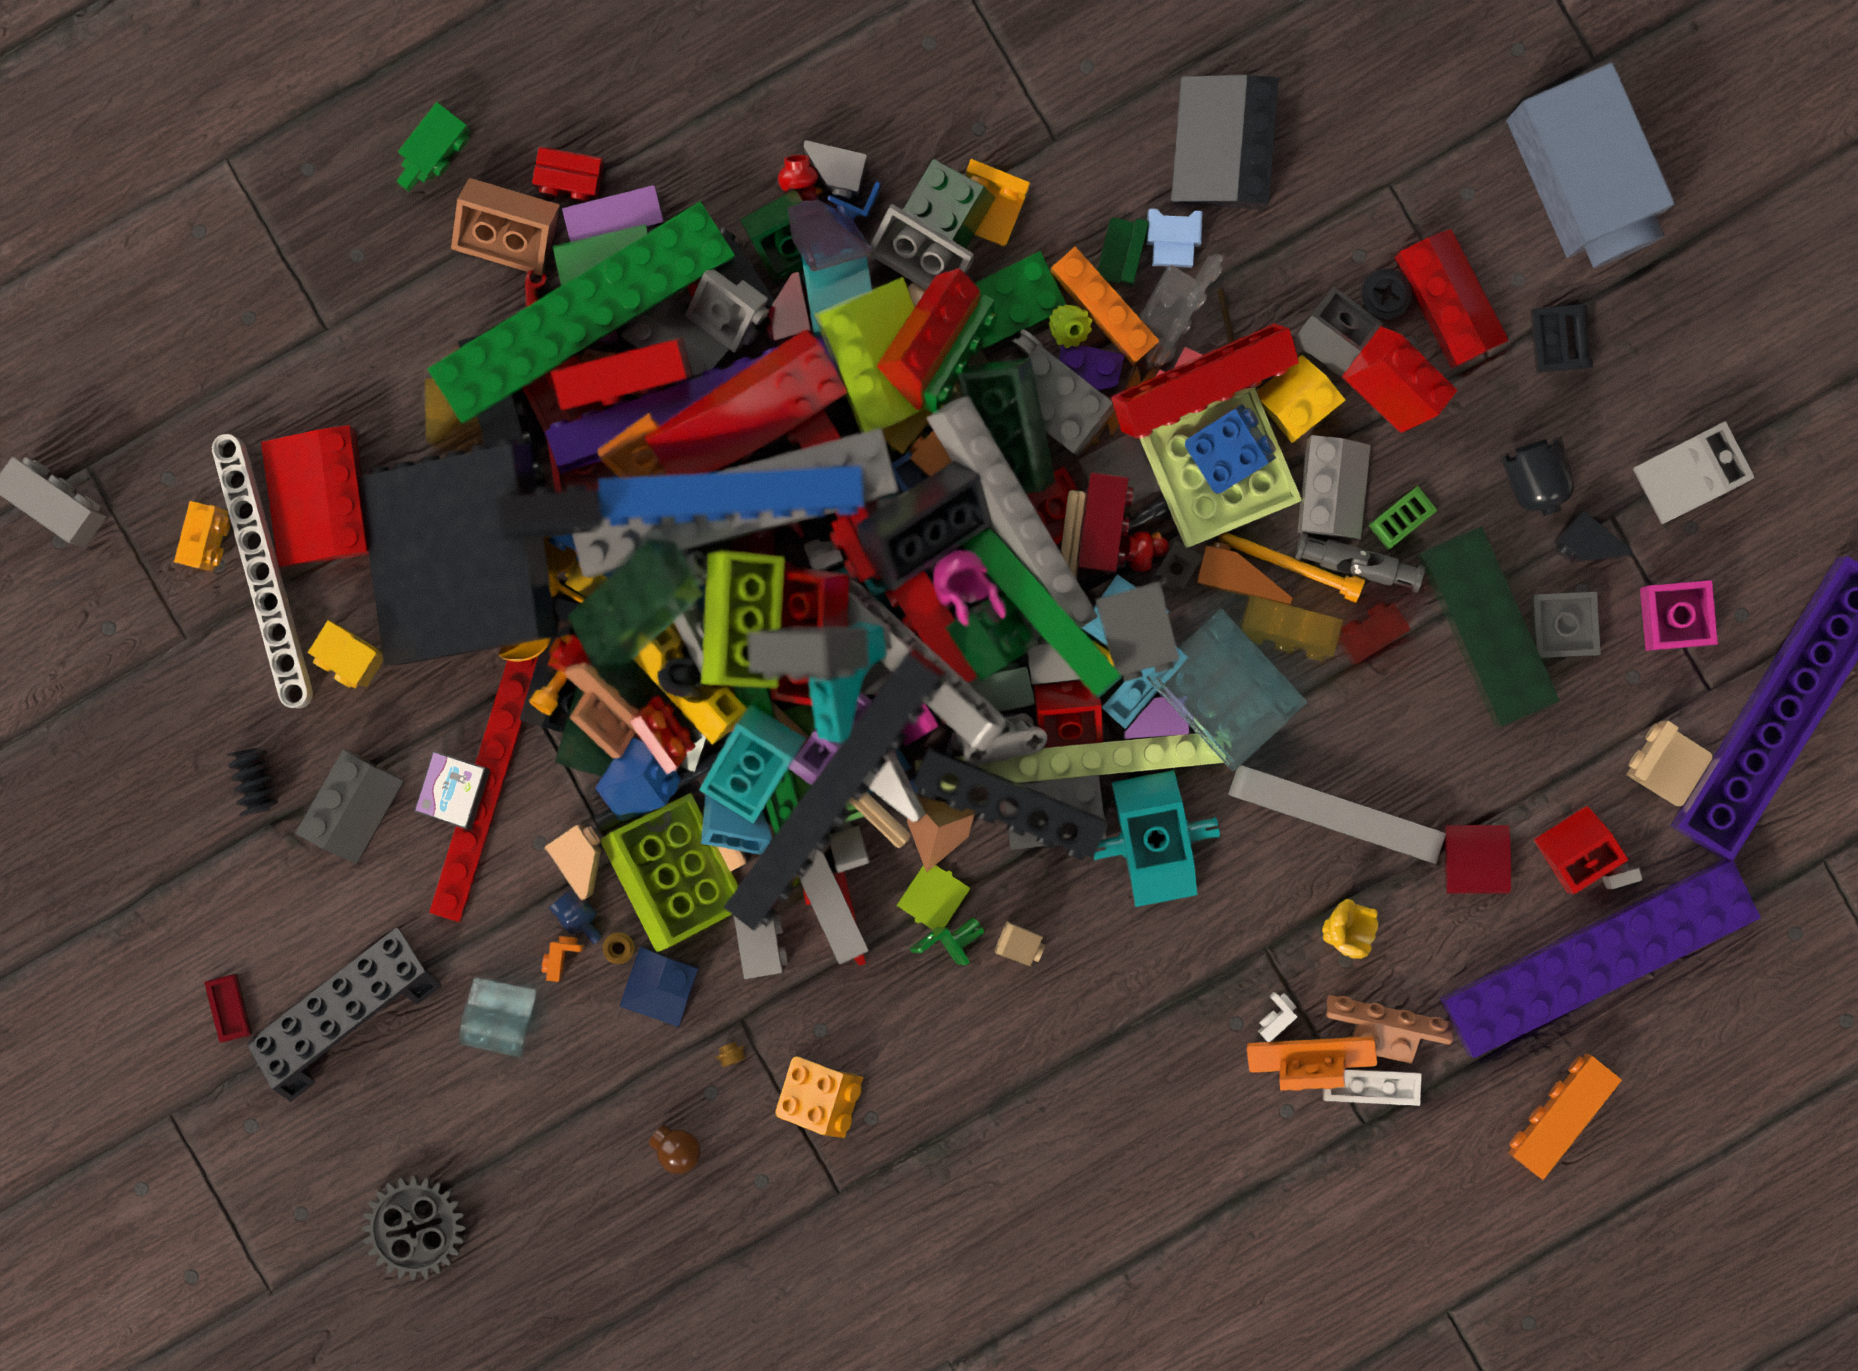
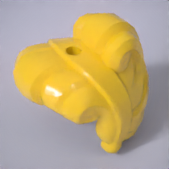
(1351, 929)

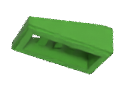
(1384, 535)

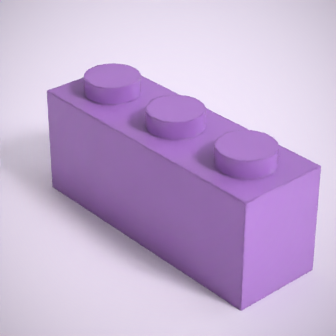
(614, 214)

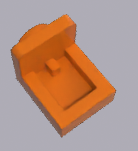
(554, 961)

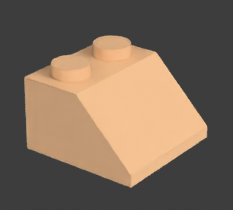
(578, 858)

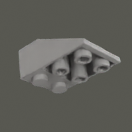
(1693, 472)

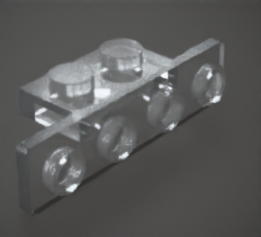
(1174, 303)

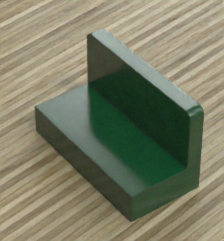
(1122, 250)

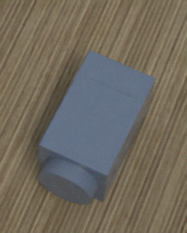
(1592, 167)

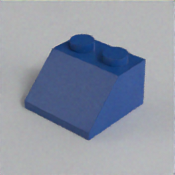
(636, 782)

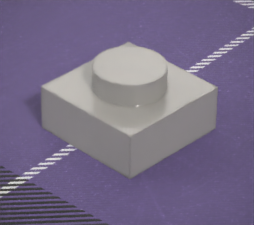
(1622, 876)

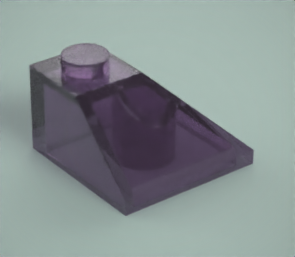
(825, 235)

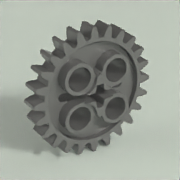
(406, 1200)

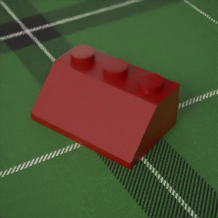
(1398, 381)

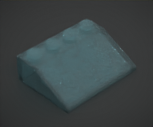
(1228, 690)

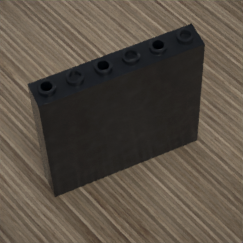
(438, 561)

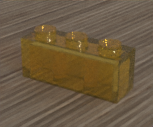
(1290, 628)

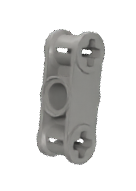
(1014, 740)

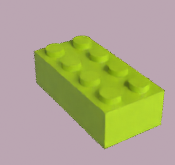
(740, 599)

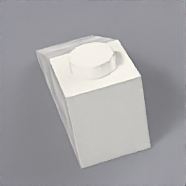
(896, 789)

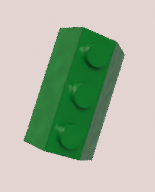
(581, 255)

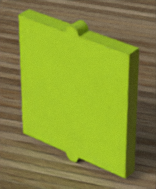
(933, 897)

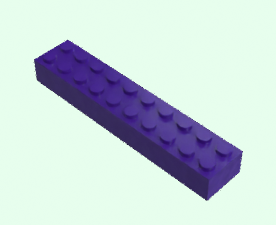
(1777, 718)
(1600, 958)

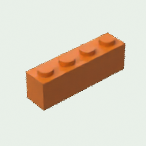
(1104, 306)
(1564, 1115)

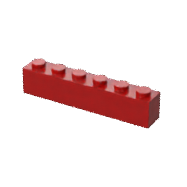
(1205, 380)

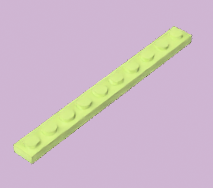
(1098, 759)

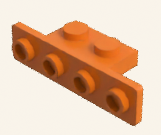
(1312, 1062)

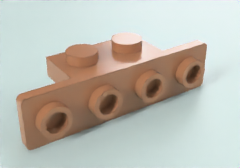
(602, 711)
(1394, 1030)

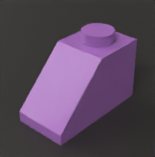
(1157, 720)

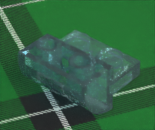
(497, 1017)

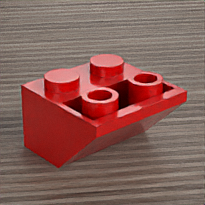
(1580, 850)

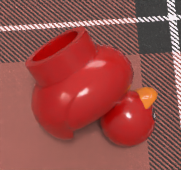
(799, 175)
(1141, 549)

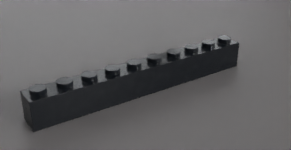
(835, 789)

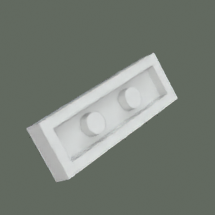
(1377, 1087)

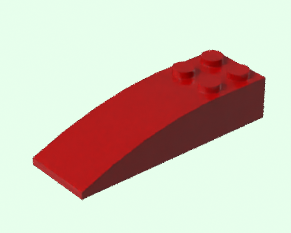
(749, 409)

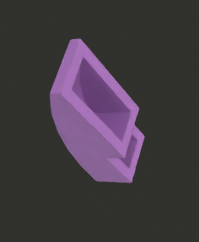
(818, 752)

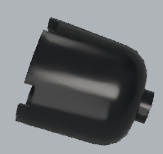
(1540, 476)

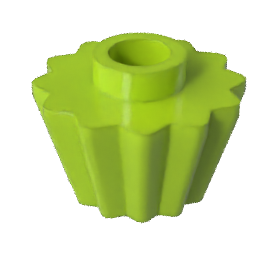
(1069, 325)

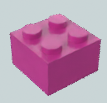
(1678, 615)

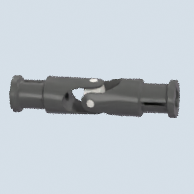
(1381, 567)

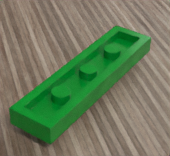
(967, 344)

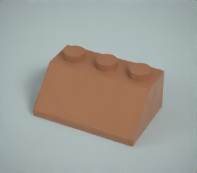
(504, 226)

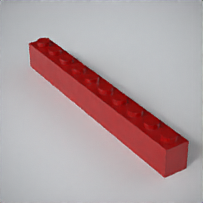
(917, 595)

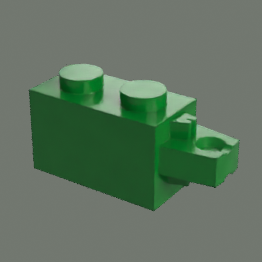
(431, 146)

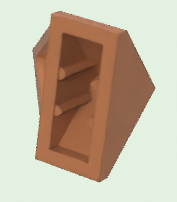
(939, 830)

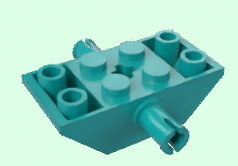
(1151, 805)

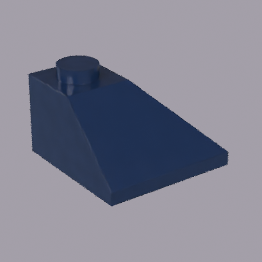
(659, 986)

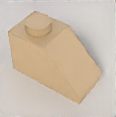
(1019, 944)

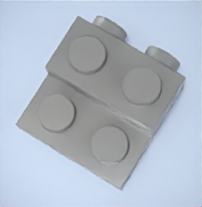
(727, 310)

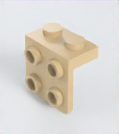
(1669, 763)

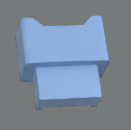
(1173, 238)

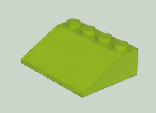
(856, 339)
(670, 874)

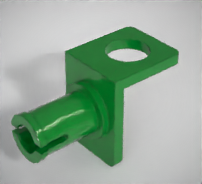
(953, 942)

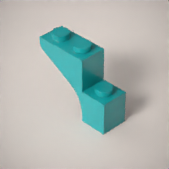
(837, 698)

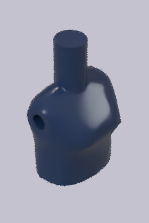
(576, 915)

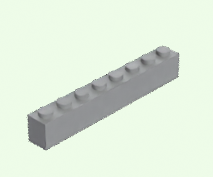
(1008, 506)

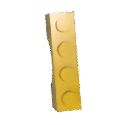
(713, 711)

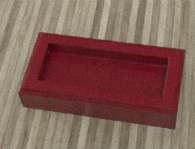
(228, 1008)

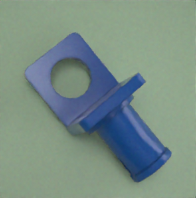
(852, 210)

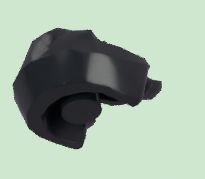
(679, 678)

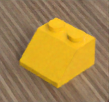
(1299, 398)

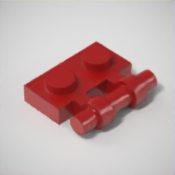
(663, 733)

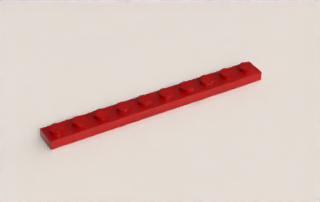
(496, 755)

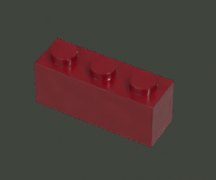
(1104, 524)

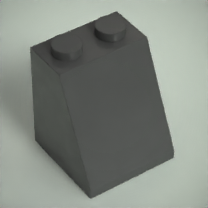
(1138, 631)

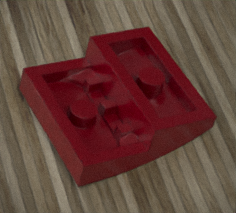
(1477, 859)

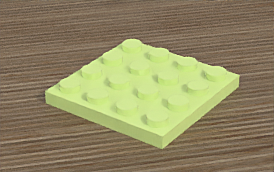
(1192, 503)

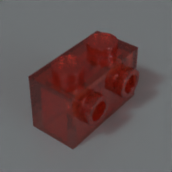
(1373, 633)

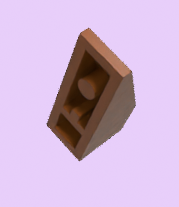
(1234, 574)

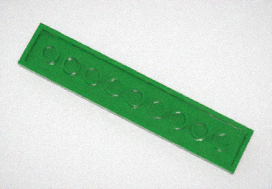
(580, 313)

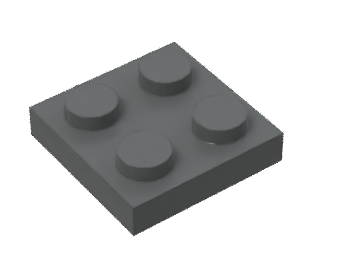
(1566, 624)

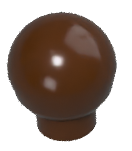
(676, 1149)

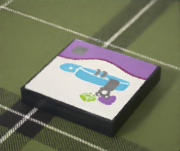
(452, 790)

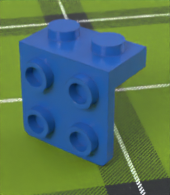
(1230, 449)

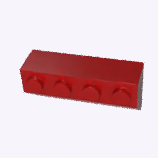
(1451, 298)
(929, 334)

